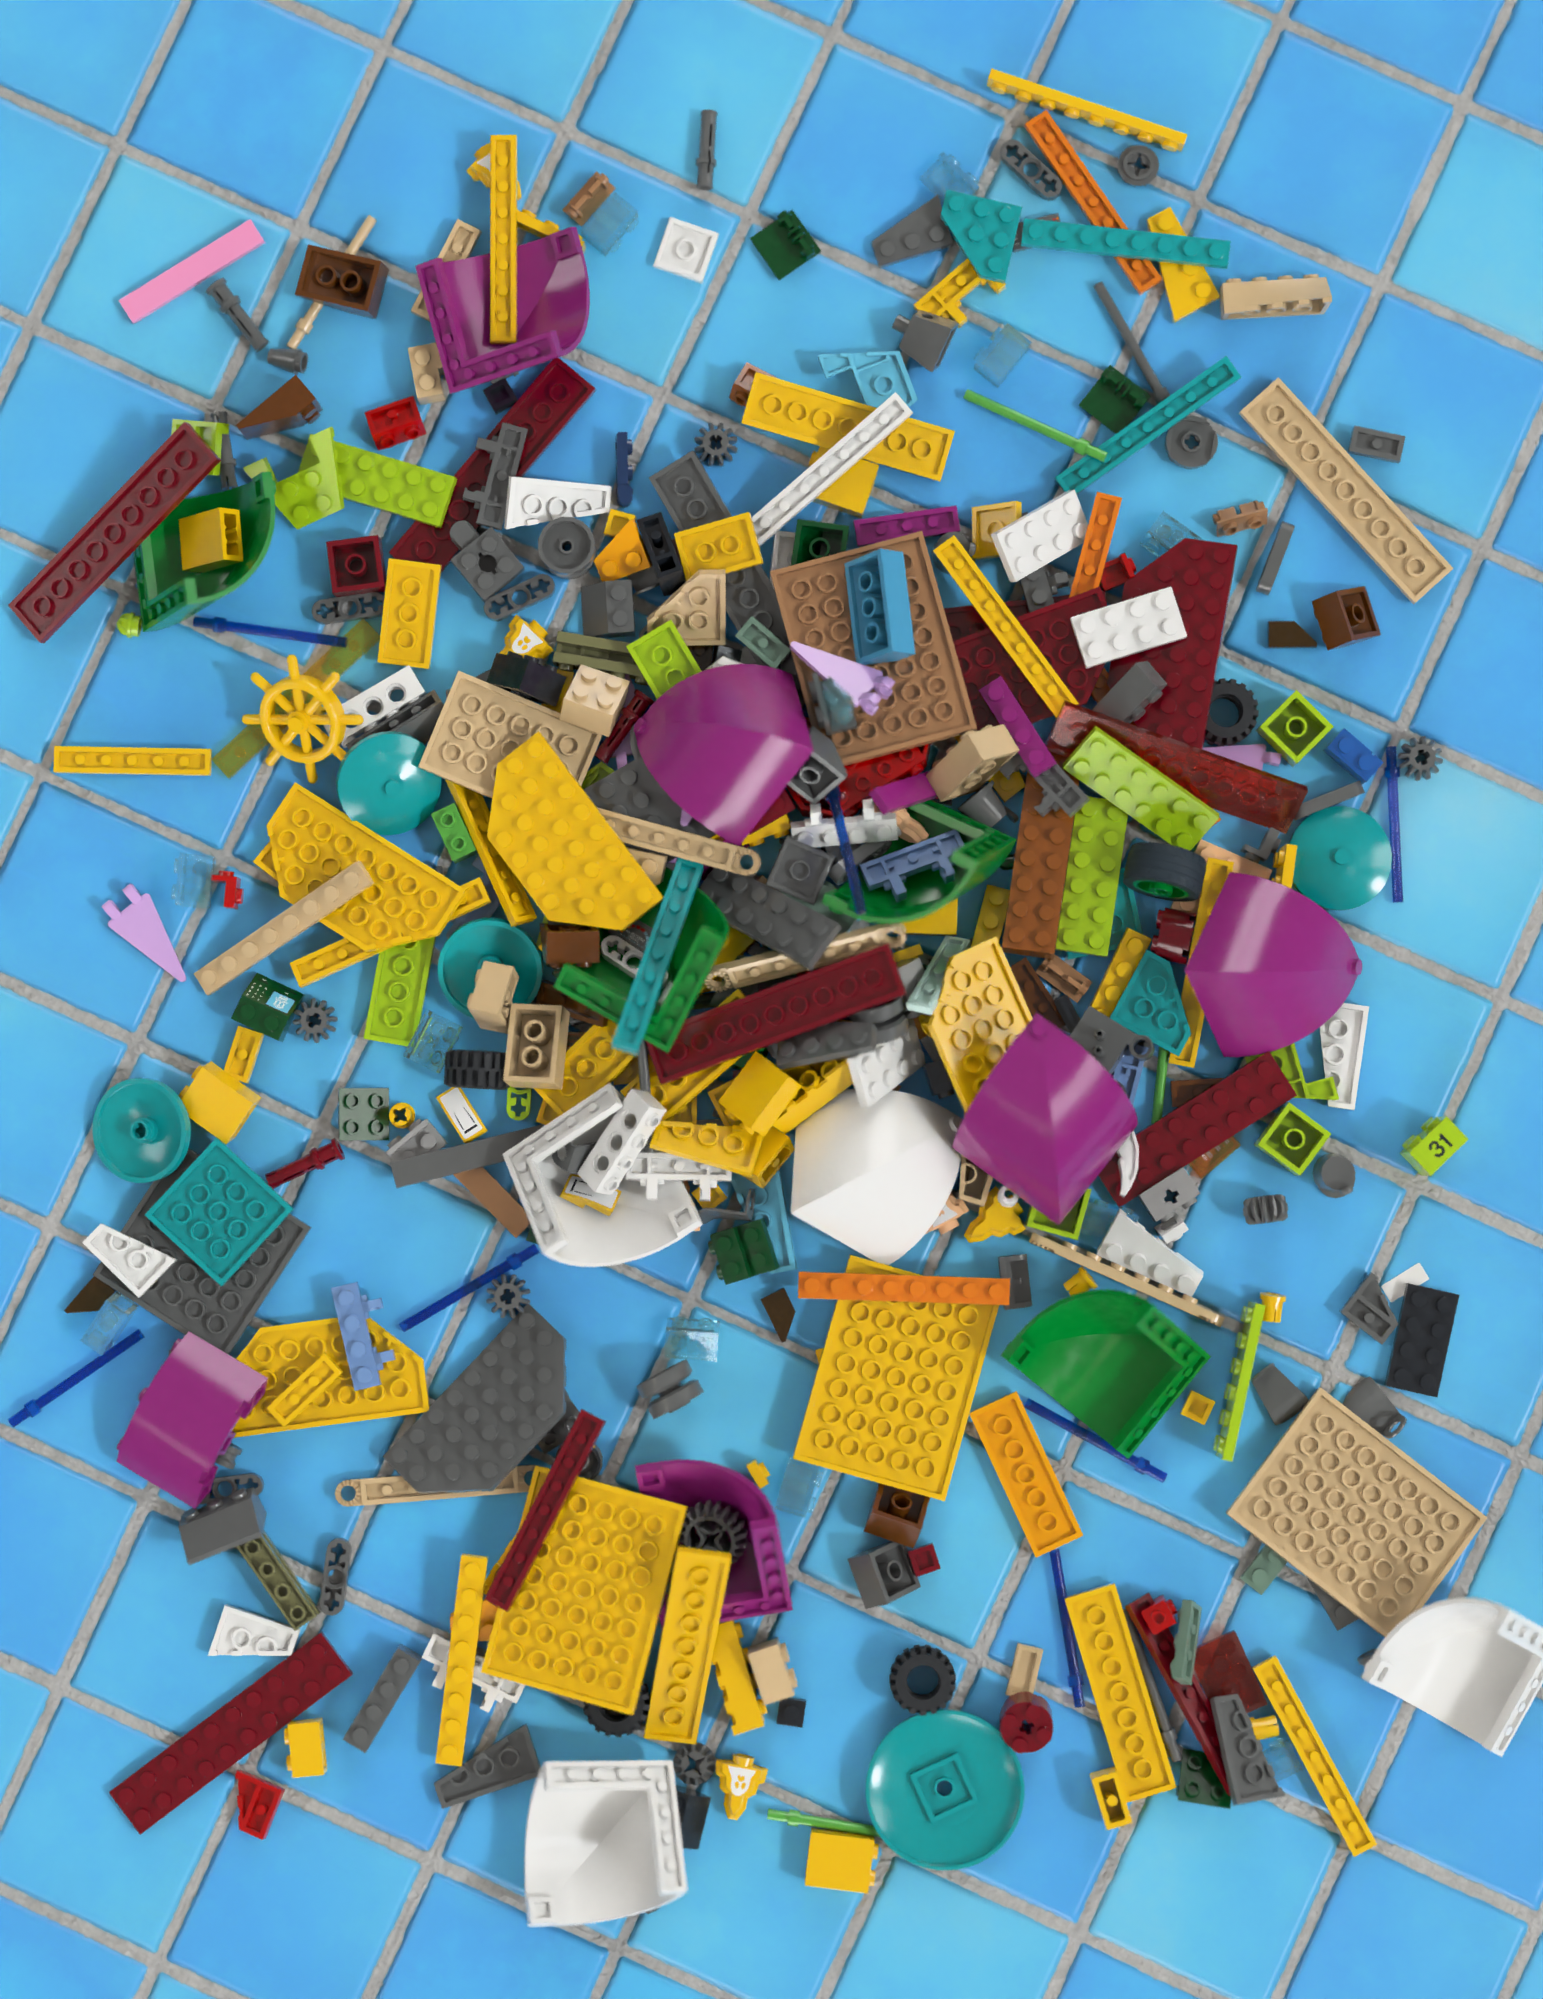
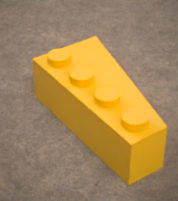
(819, 1085)
(736, 1680)

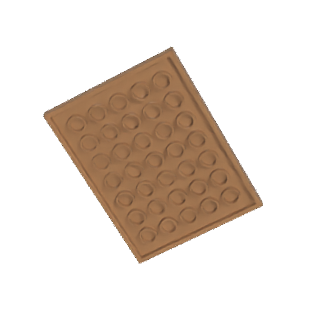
(929, 688)

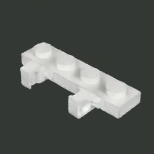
(860, 828)
(657, 1167)
(494, 1687)

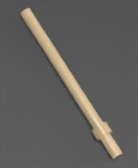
(304, 324)

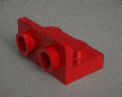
(395, 423)

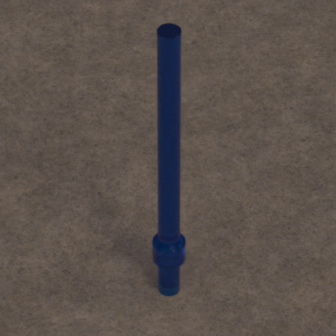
(221, 625)
(1392, 774)
(849, 863)
(513, 1262)
(34, 1407)
(1140, 1464)
(1075, 1679)

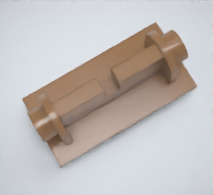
(589, 198)
(1251, 517)
(1064, 978)

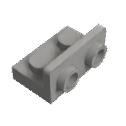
(420, 1140)

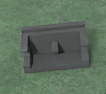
(1016, 1269)

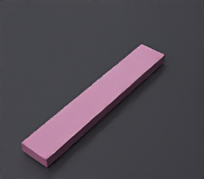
(191, 271)

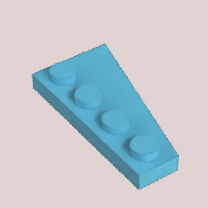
(771, 1206)

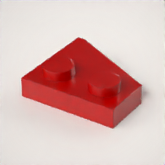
(257, 1804)

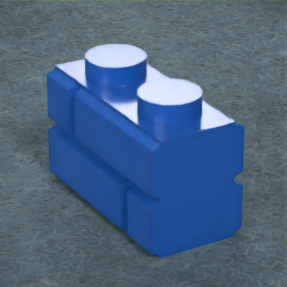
(1353, 756)

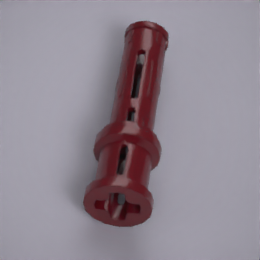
(630, 715)
(315, 1159)

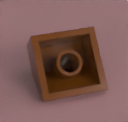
(1345, 617)
(569, 944)
(897, 1515)

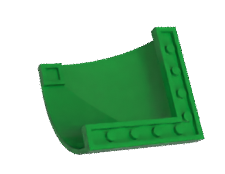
(174, 595)
(926, 891)
(607, 987)
(1108, 1362)

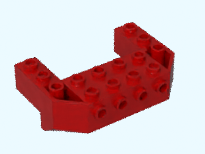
(866, 776)

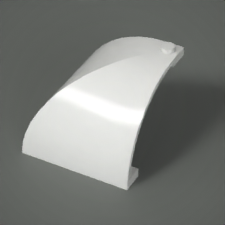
(875, 1171)
(586, 1235)
(1464, 1666)
(602, 1842)

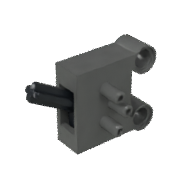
(1101, 1035)

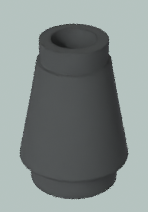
(288, 359)

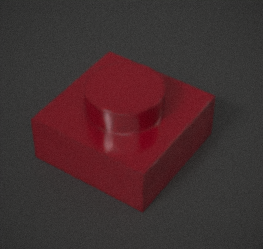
(924, 1559)

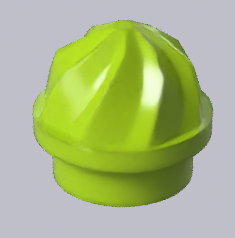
(129, 624)

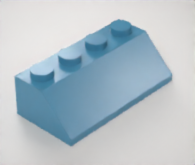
(879, 607)

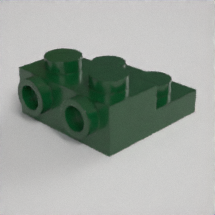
(743, 1251)

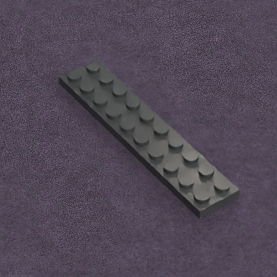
(696, 502)

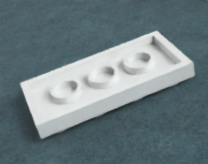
(1041, 536)
(1128, 627)
(882, 1070)

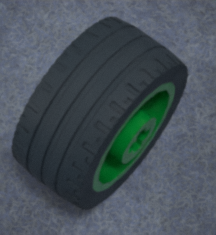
(1164, 871)

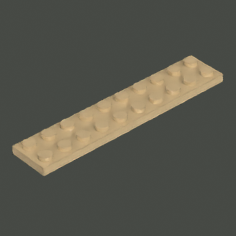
(1345, 490)

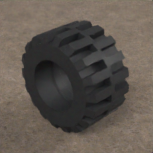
(1246, 708)
(475, 1069)
(922, 1702)
(619, 1724)

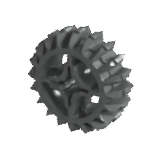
(710, 1520)

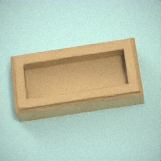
(1024, 1669)

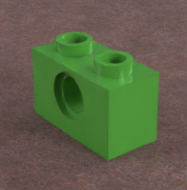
(454, 833)

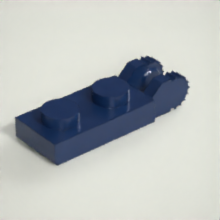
(623, 471)

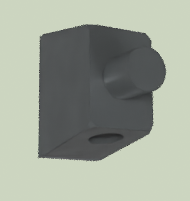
(925, 337)

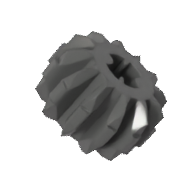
(705, 444)
(1428, 765)
(317, 1029)
(1265, 1209)
(501, 1291)

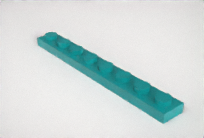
(1125, 243)
(1150, 425)
(657, 956)

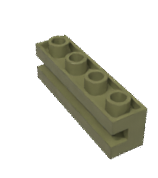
(597, 653)
(279, 1581)

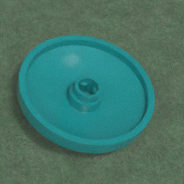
(383, 783)
(1340, 858)
(492, 942)
(141, 1130)

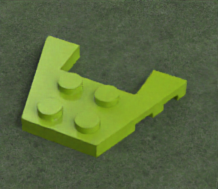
(311, 492)
(1290, 1066)

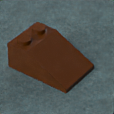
(342, 281)
(284, 410)

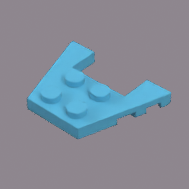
(875, 373)

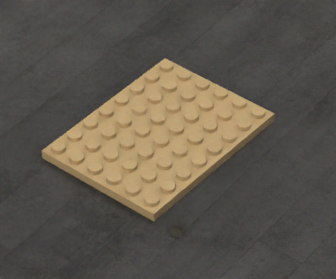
(1356, 1514)

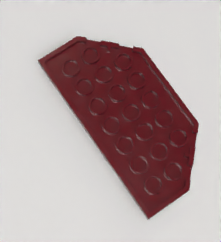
(1201, 586)
(1050, 628)

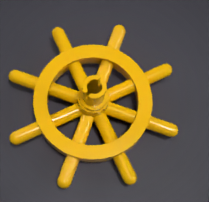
(302, 718)

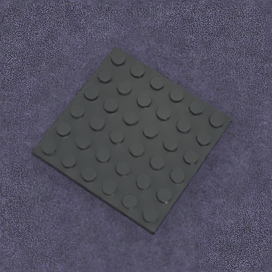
(187, 1294)

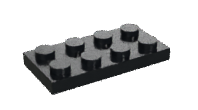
(1421, 1340)

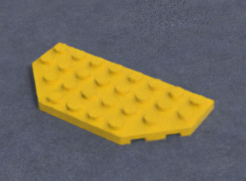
(319, 841)
(564, 844)
(977, 1016)
(290, 1349)

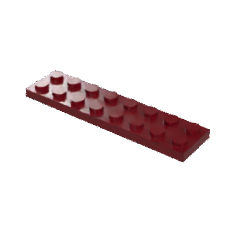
(1202, 1124)

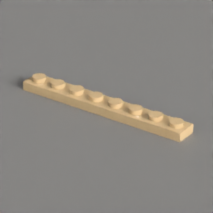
(284, 928)

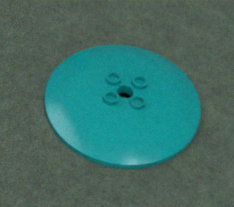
(953, 1827)

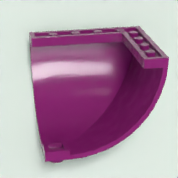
(550, 309)
(726, 744)
(1269, 966)
(1046, 1120)
(759, 1578)

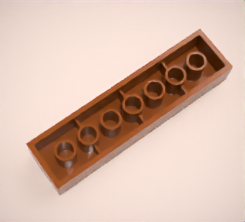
(1038, 875)

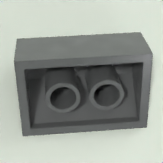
(222, 1525)

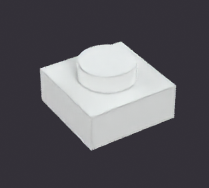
(1171, 1229)

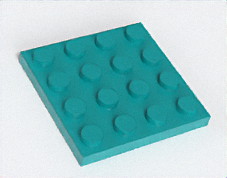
(219, 1211)

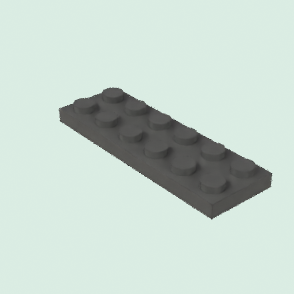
(770, 916)

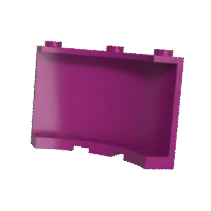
(189, 1418)

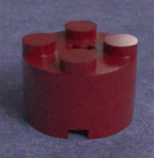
(1174, 935)
(1022, 1736)

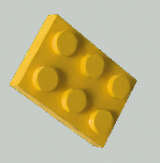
(719, 545)

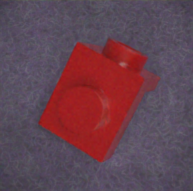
(1117, 572)
(233, 892)
(1160, 1614)

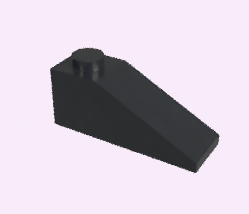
(662, 553)

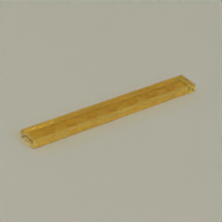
(337, 659)

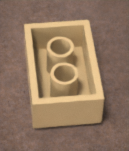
(971, 762)
(536, 1046)

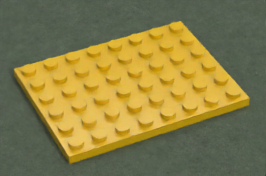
(895, 1388)
(590, 1596)

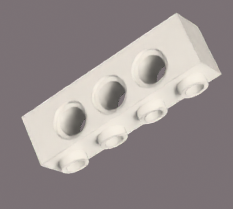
(380, 693)
(621, 1141)

